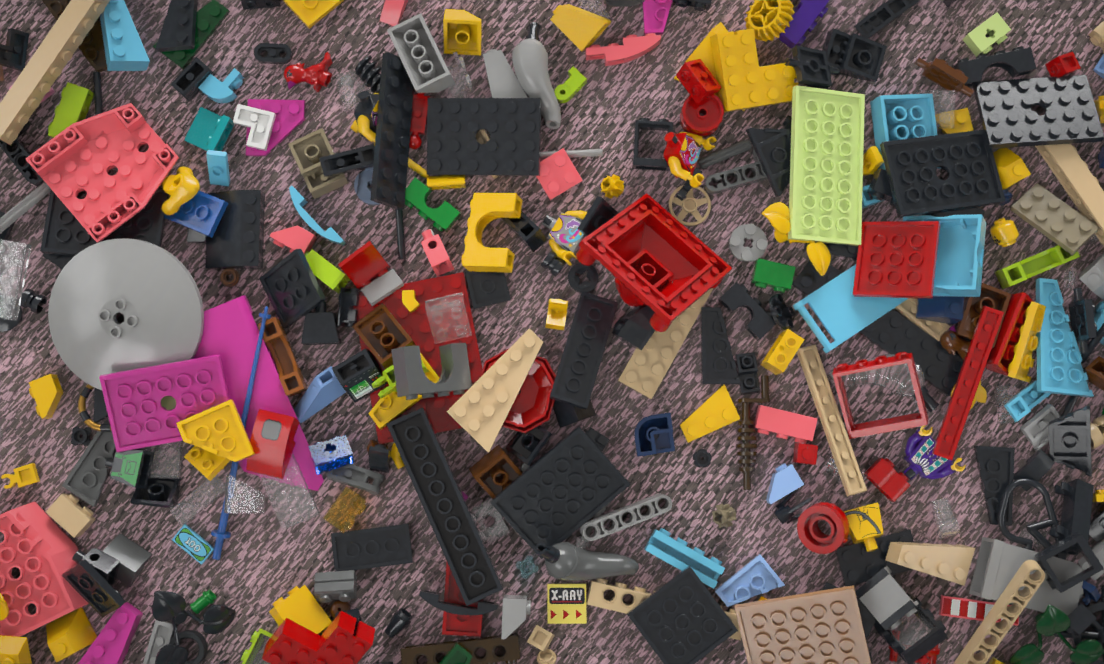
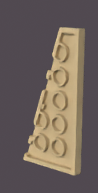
(489, 400)

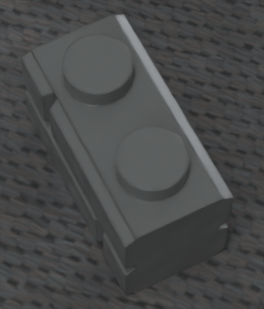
(335, 586)

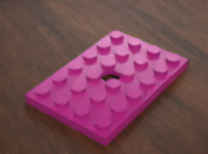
(136, 397)

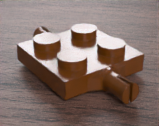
(944, 75)

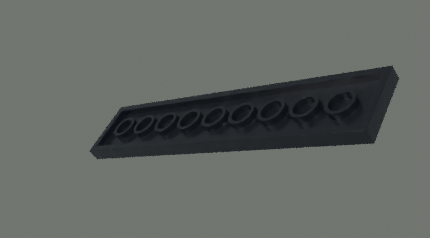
(895, 335)

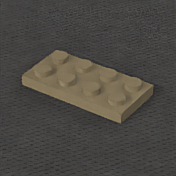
(1054, 218)

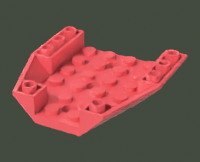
(86, 152)
(42, 556)

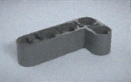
(739, 174)

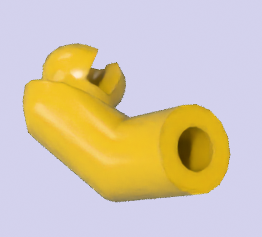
(396, 457)

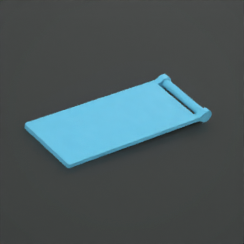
(842, 311)

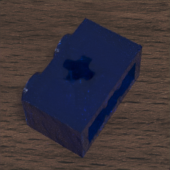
(331, 454)

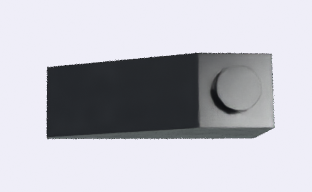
(348, 161)
(526, 231)

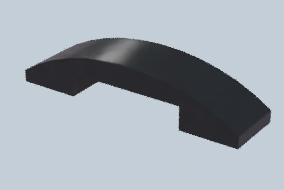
(434, 597)

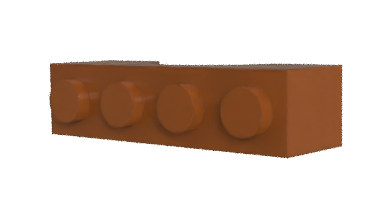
(286, 363)

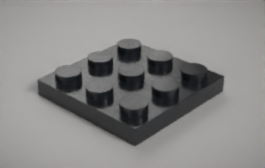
(292, 288)

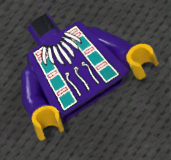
(923, 462)

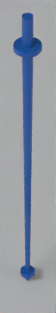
(221, 533)

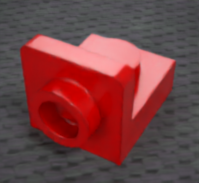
(1063, 65)

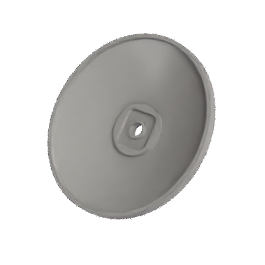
(142, 283)

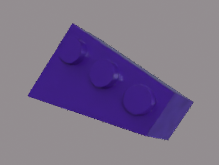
(803, 21)

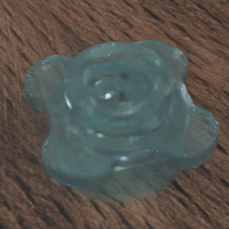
(532, 567)

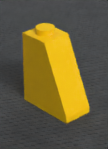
(579, 25)

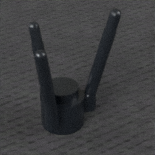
(785, 513)

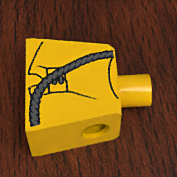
(865, 525)

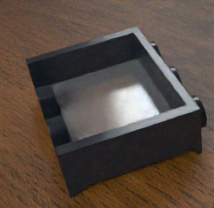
(914, 635)

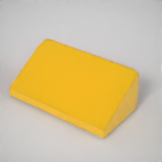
(446, 182)

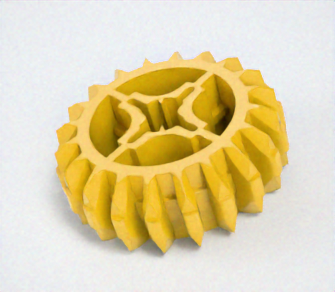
(771, 17)

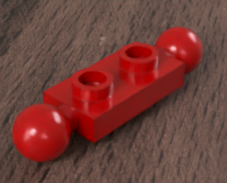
(418, 119)

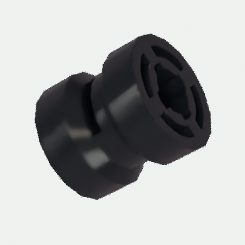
(553, 263)
(32, 300)

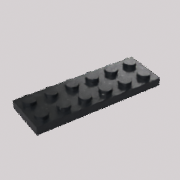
(583, 350)

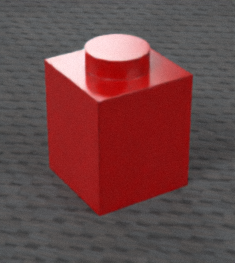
(805, 454)

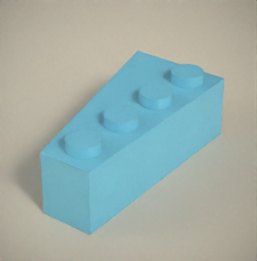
(121, 40)

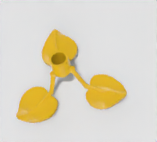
(779, 217)

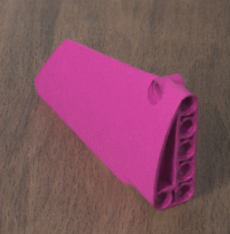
(234, 335)

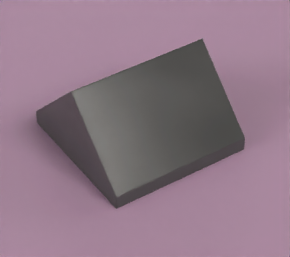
(131, 558)

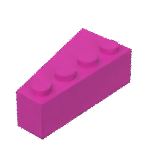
(115, 637)

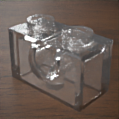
(494, 532)

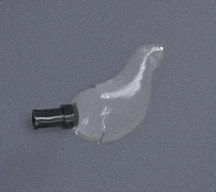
(894, 378)

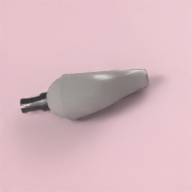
(531, 70)

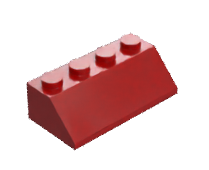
(1009, 334)

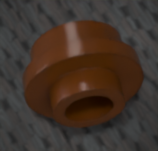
(223, 277)

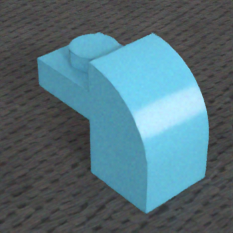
(222, 91)

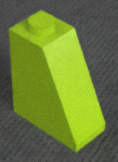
(326, 271)

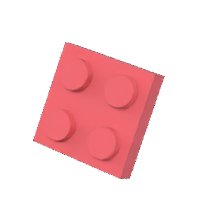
(558, 174)

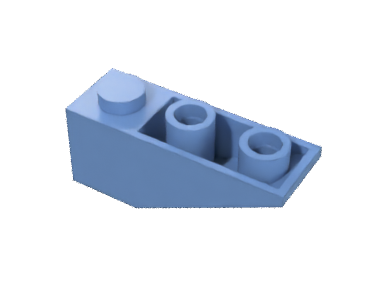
(320, 393)

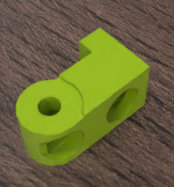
(571, 86)

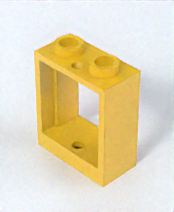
(784, 350)

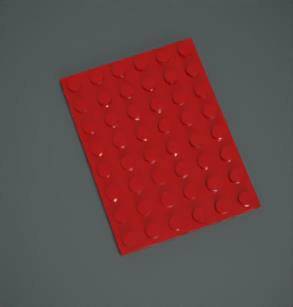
(418, 328)

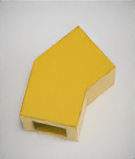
(409, 300)

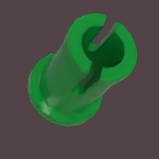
(202, 602)

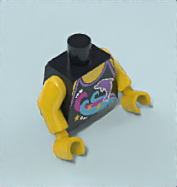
(366, 115)

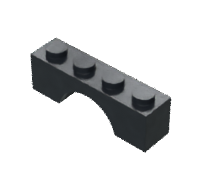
(1016, 63)

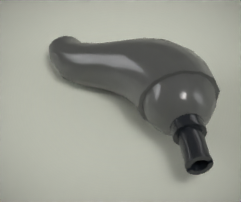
(574, 563)

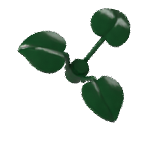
(1048, 624)

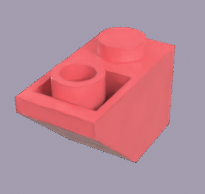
(294, 238)

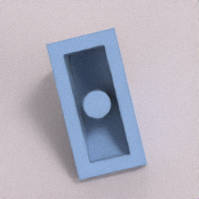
(783, 482)

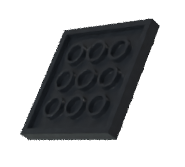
(682, 620)

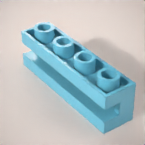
(680, 556)

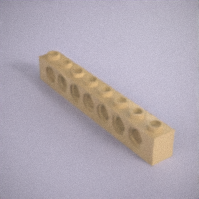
(600, 585)

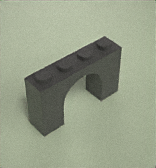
(413, 382)

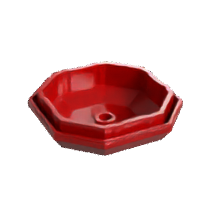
(533, 404)

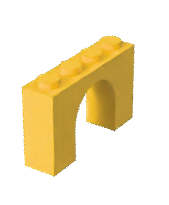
(484, 209)

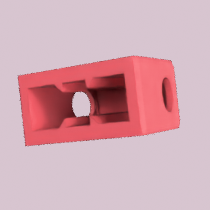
(436, 253)

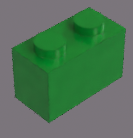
(772, 275)

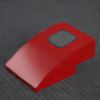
(272, 443)

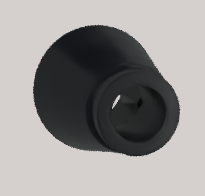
(398, 622)

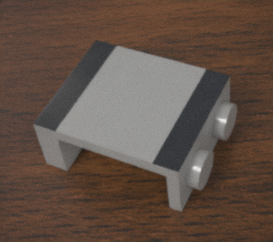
(886, 599)

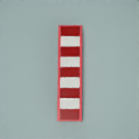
(967, 608)

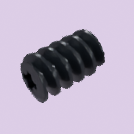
(369, 74)

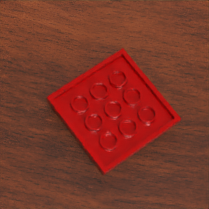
(897, 259)

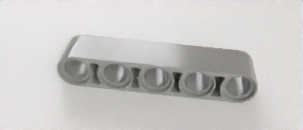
(635, 516)

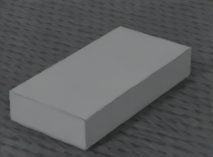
(382, 287)

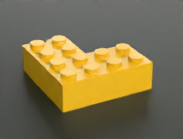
(742, 79)

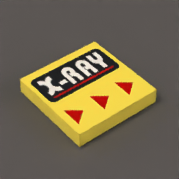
(566, 603)

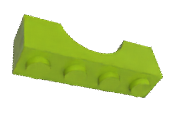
(1033, 266)

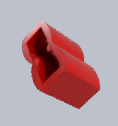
(886, 479)

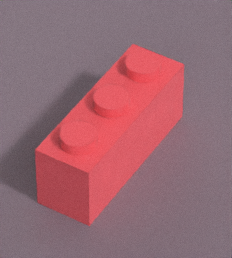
(785, 424)

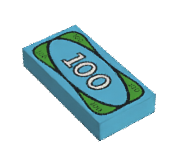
(193, 544)

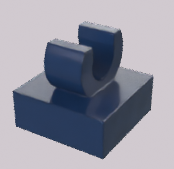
(1090, 592)

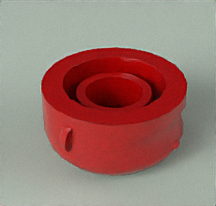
(811, 534)

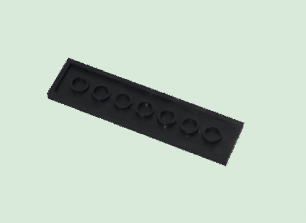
(392, 134)

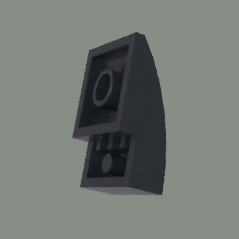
(854, 55)

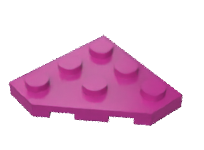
(288, 116)

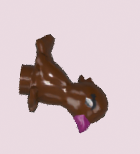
(952, 342)

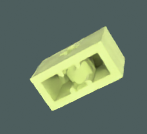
(977, 39)

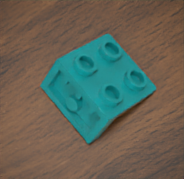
(209, 130)

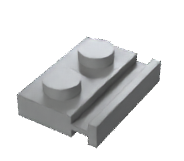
(1037, 428)

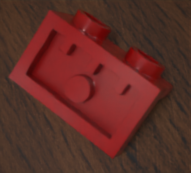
(698, 80)

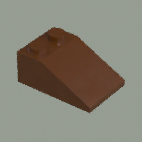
(973, 306)
(382, 334)
(495, 471)

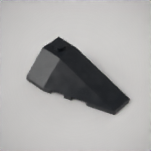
(635, 327)

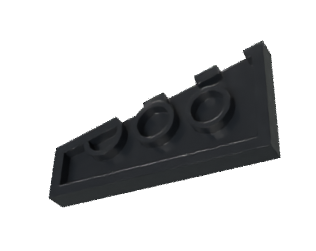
(178, 27)
(716, 352)
(996, 473)

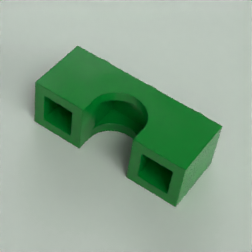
(443, 216)

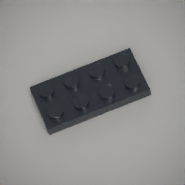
(372, 547)
(860, 566)

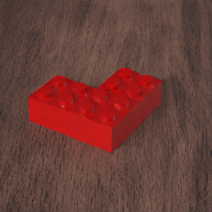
(336, 645)

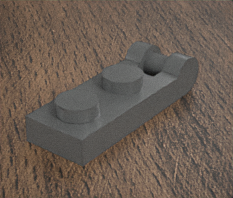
(357, 478)

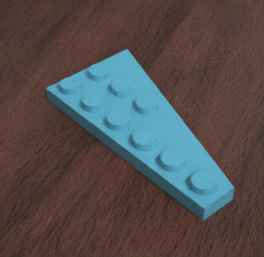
(1057, 350)

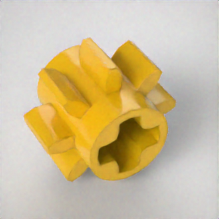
(612, 186)

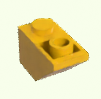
(47, 394)

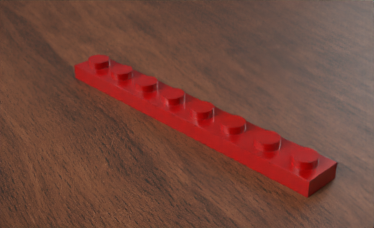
(967, 382)

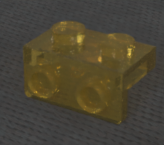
(345, 509)

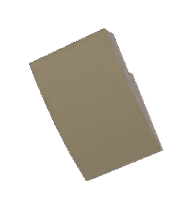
(307, 154)

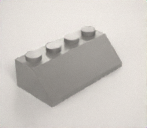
(420, 56)

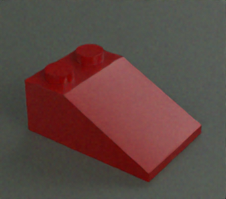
(364, 265)

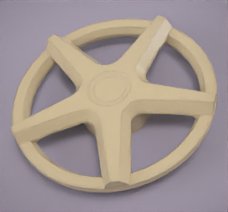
(690, 205)

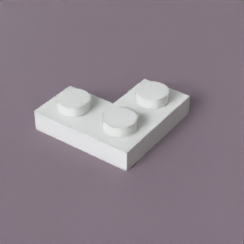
(259, 121)

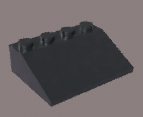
(240, 233)

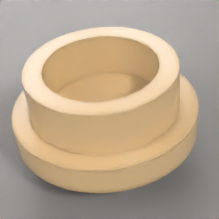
(547, 657)

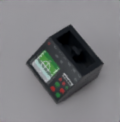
(358, 374)

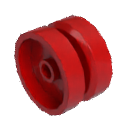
(702, 125)

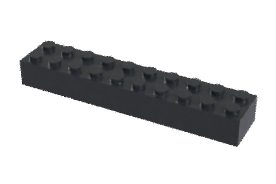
(445, 506)

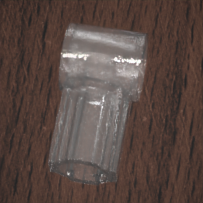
(945, 521)

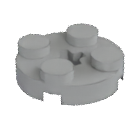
(746, 253)

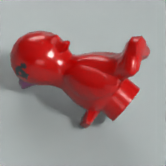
(314, 75)

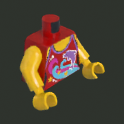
(683, 153)

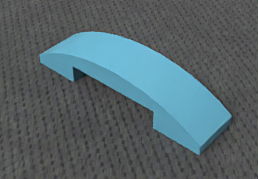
(299, 202)
(1024, 401)

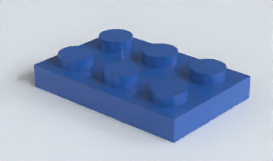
(200, 213)

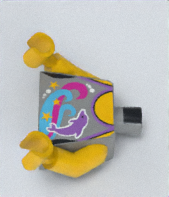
(564, 235)

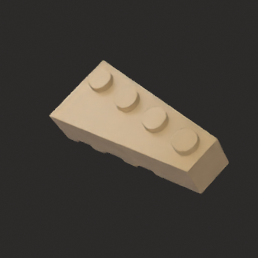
(938, 560)

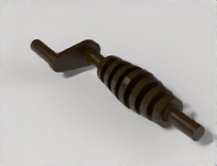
(746, 430)

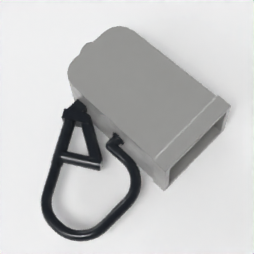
(1000, 561)

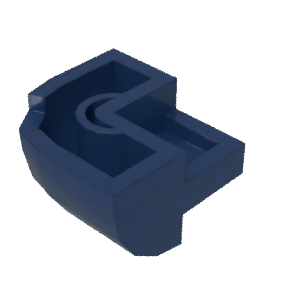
(654, 435)

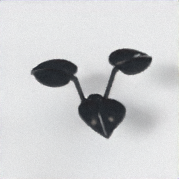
(172, 606)

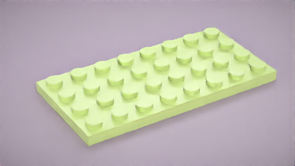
(826, 166)

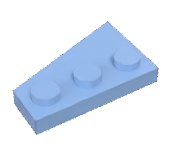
(748, 582)

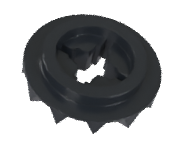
(573, 279)

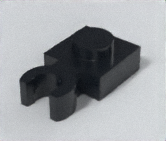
(687, 187)

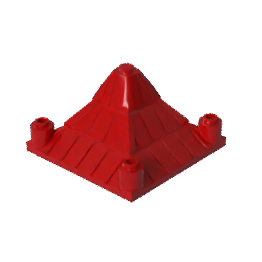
(654, 260)

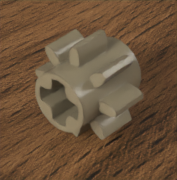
(724, 515)

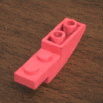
(631, 49)

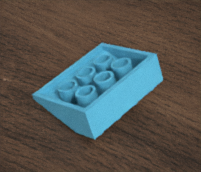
(902, 118)

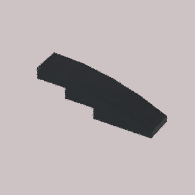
(883, 16)

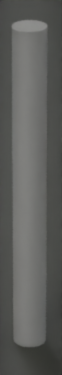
(575, 153)

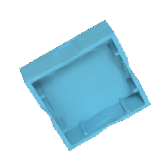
(958, 254)

